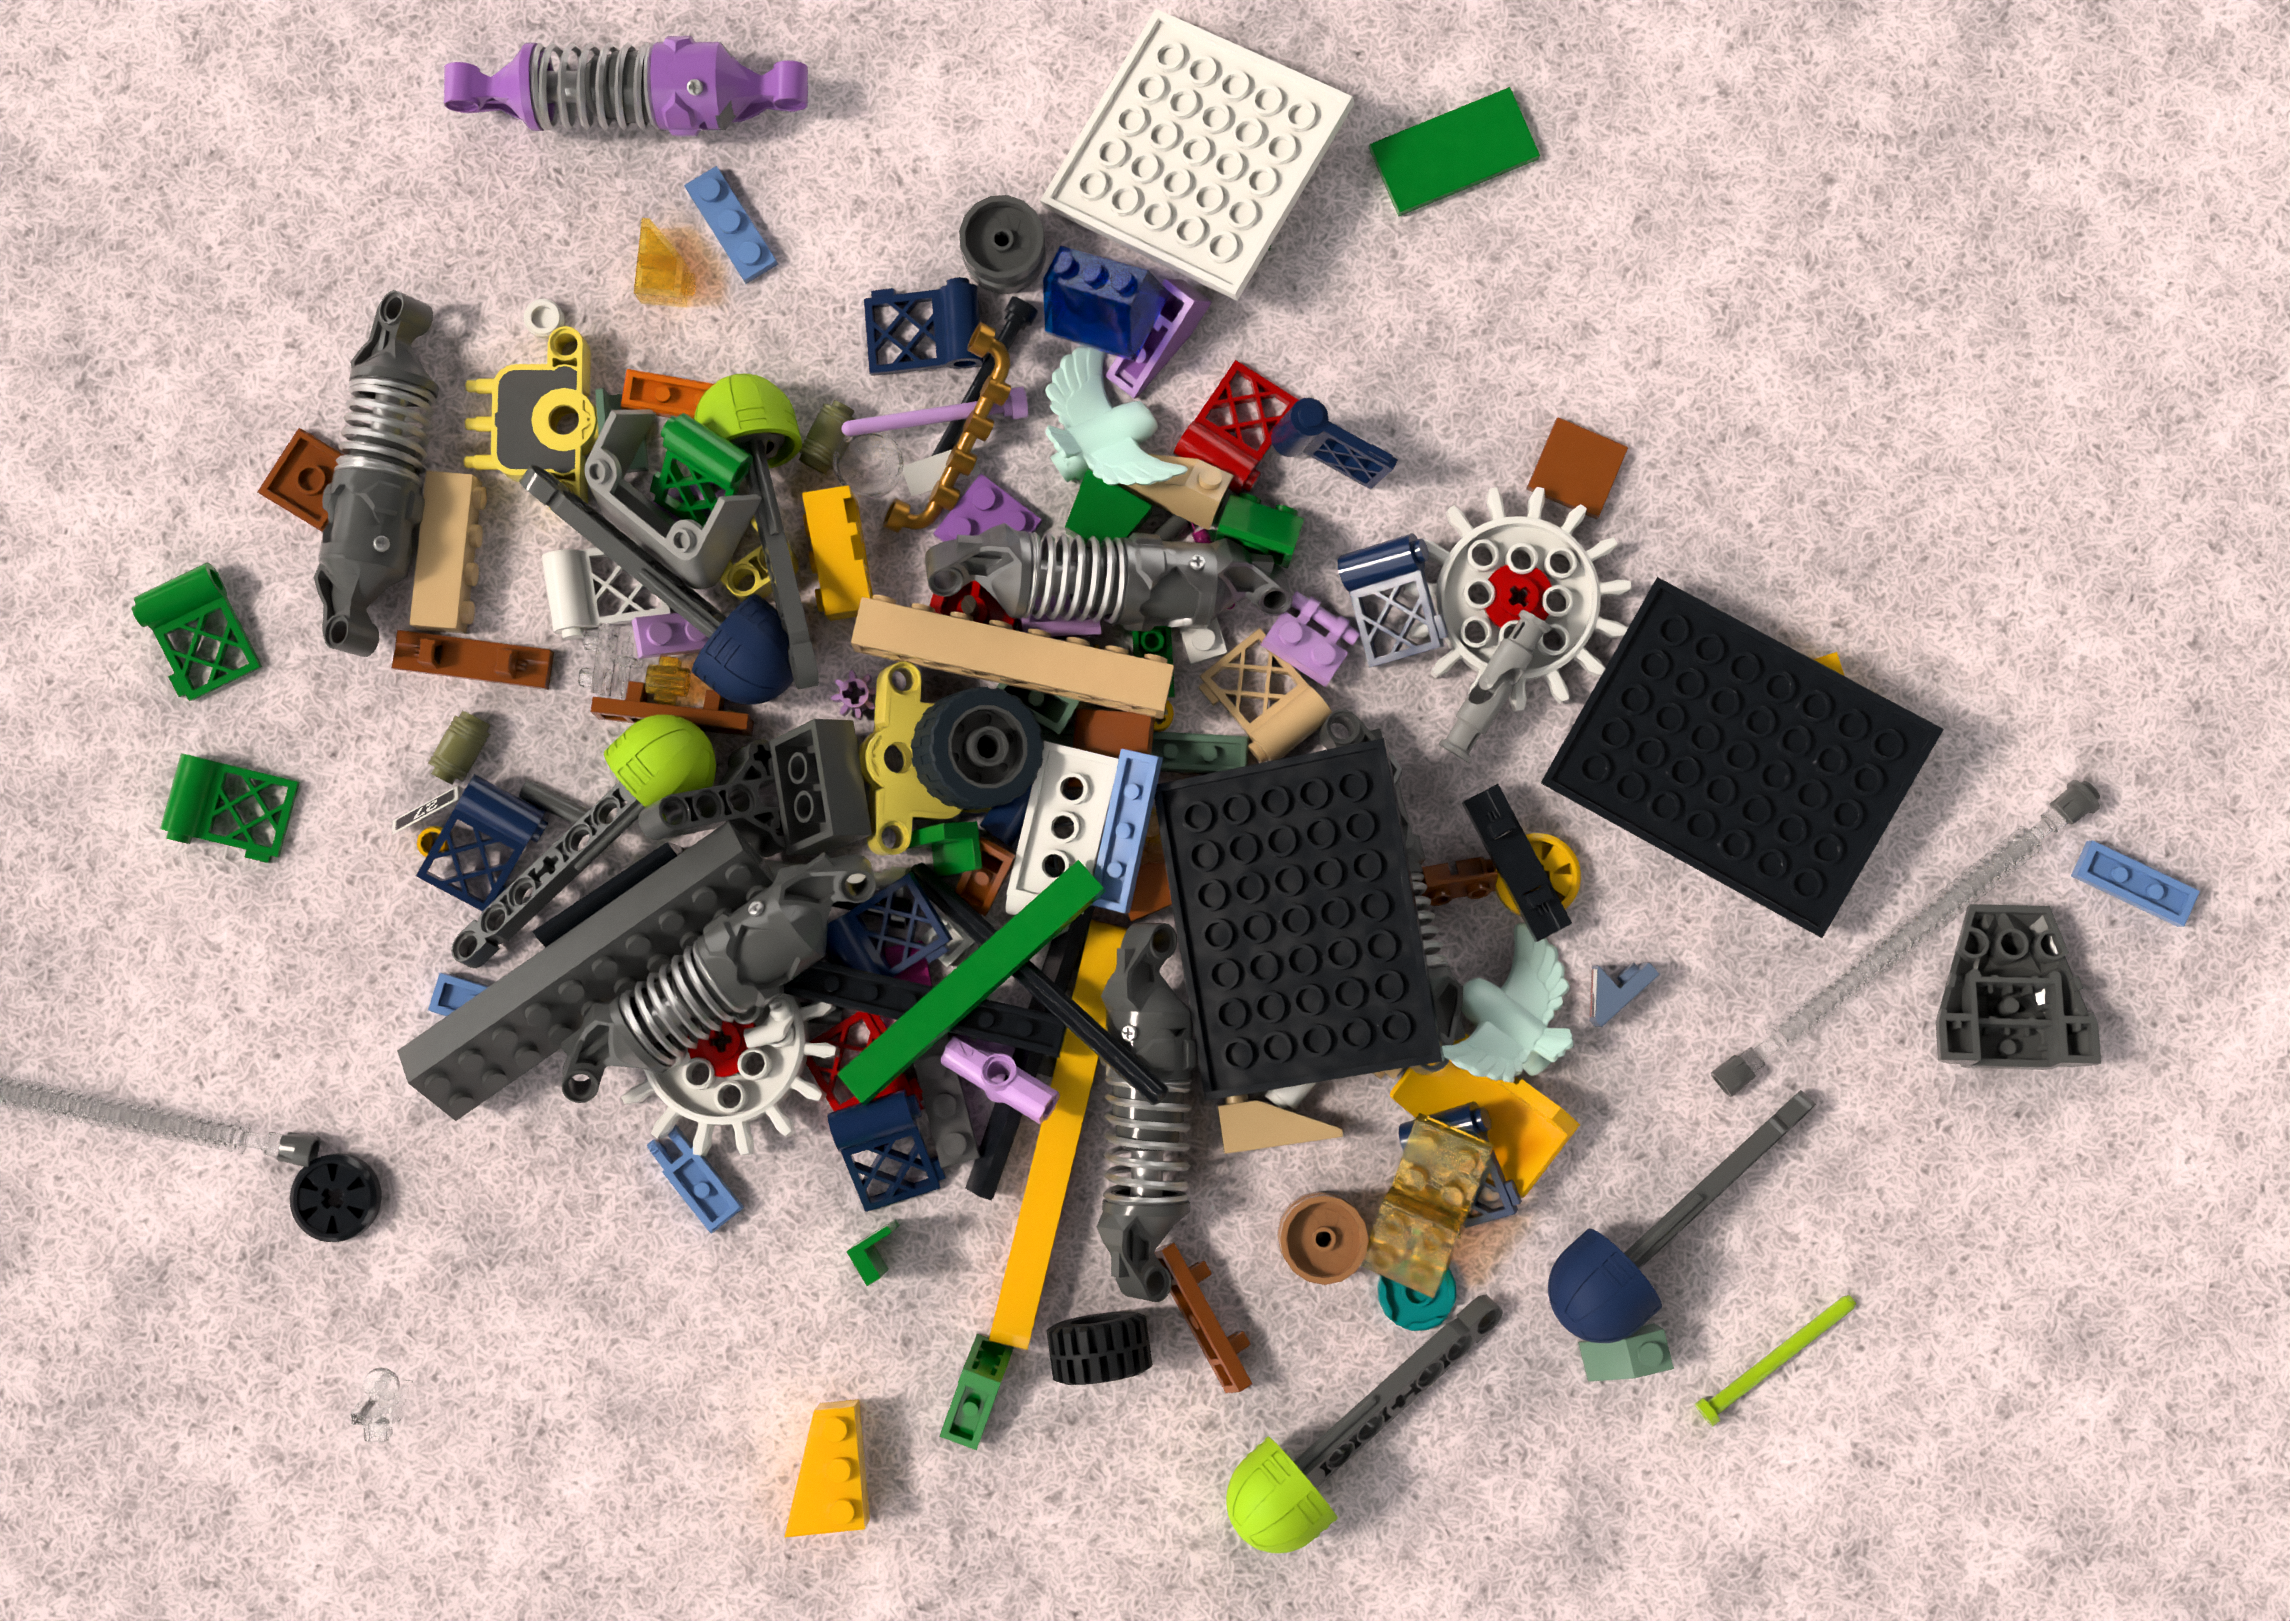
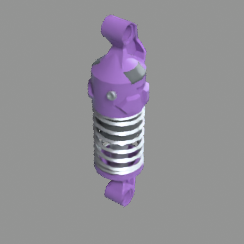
(669, 83)

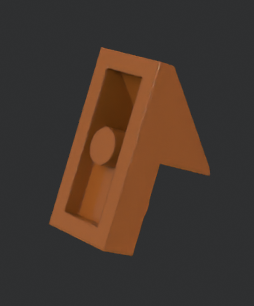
(982, 886)

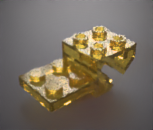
(1427, 1205)

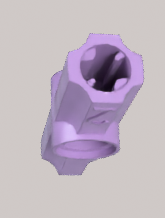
(1018, 1091)

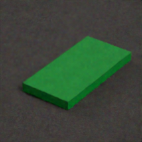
(1454, 151)

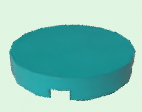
(1401, 1306)

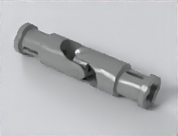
(1498, 679)

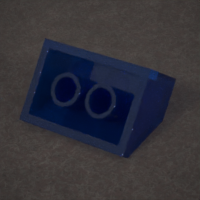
(1101, 302)

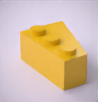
(838, 551)
(832, 1474)

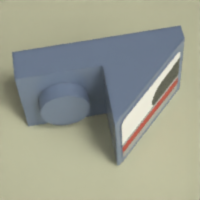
(1609, 998)

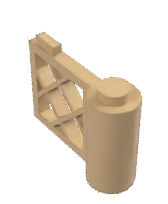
(1282, 724)

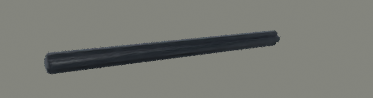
(1046, 991)

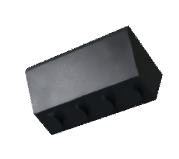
(605, 894)

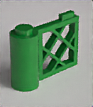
(708, 460)
(182, 602)
(196, 800)

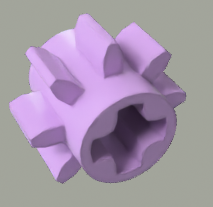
(846, 688)

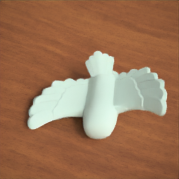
(1098, 433)
(1514, 1019)

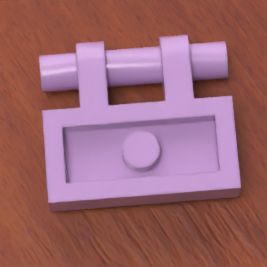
(1305, 647)

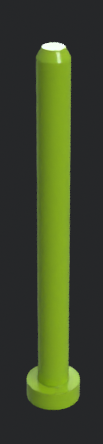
(1774, 1360)

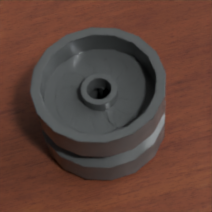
(996, 222)

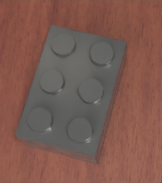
(820, 787)

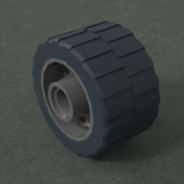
(977, 748)

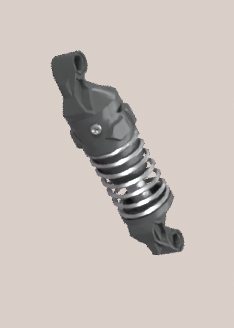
(1158, 1032)

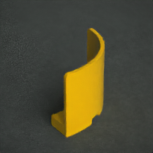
(1524, 1123)

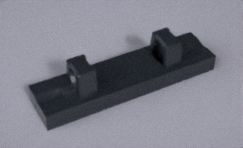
(1516, 863)

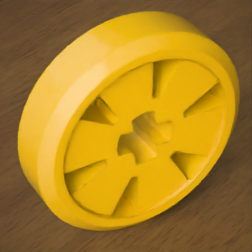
(1560, 867)

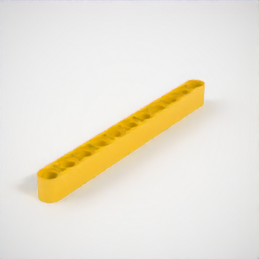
(1055, 1150)

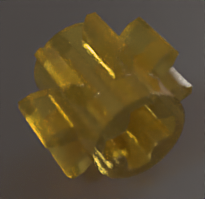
(667, 680)

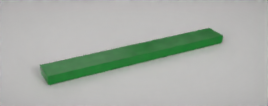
(971, 983)

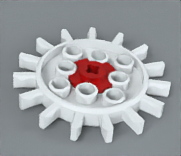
(1500, 578)
(727, 1068)

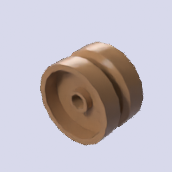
(1339, 1255)

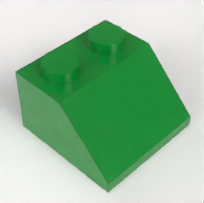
(1260, 527)

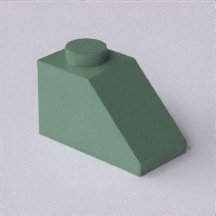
(1049, 710)
(1630, 1358)

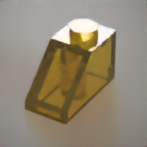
(660, 270)

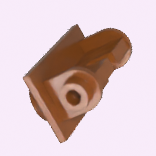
(1473, 879)

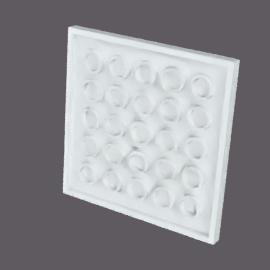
(1197, 153)

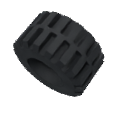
(1099, 1348)

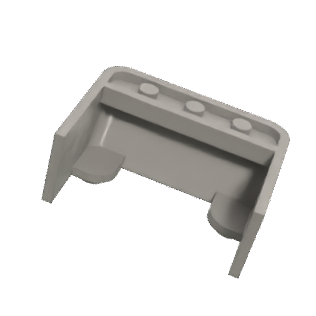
(684, 547)

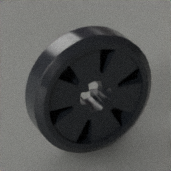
(336, 1222)

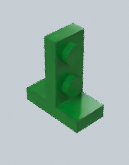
(976, 1392)

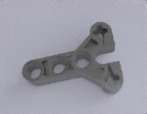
(746, 773)

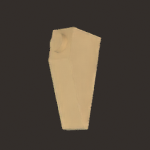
(1192, 496)
(1260, 1125)

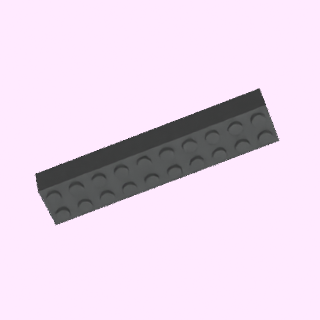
(548, 996)

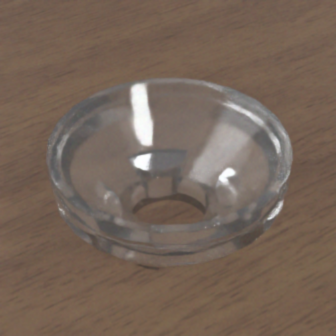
(856, 449)

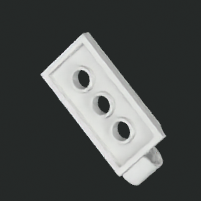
(1047, 805)

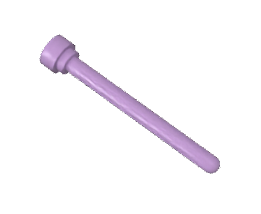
(1015, 407)

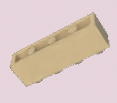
(447, 552)

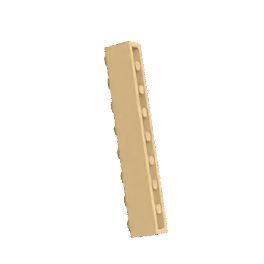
(1012, 656)

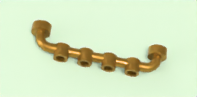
(976, 426)

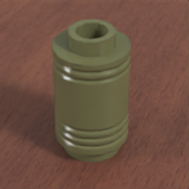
(825, 436)
(459, 747)

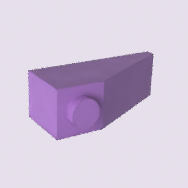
(1171, 330)

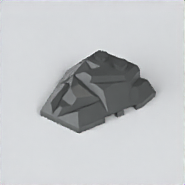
(2014, 995)

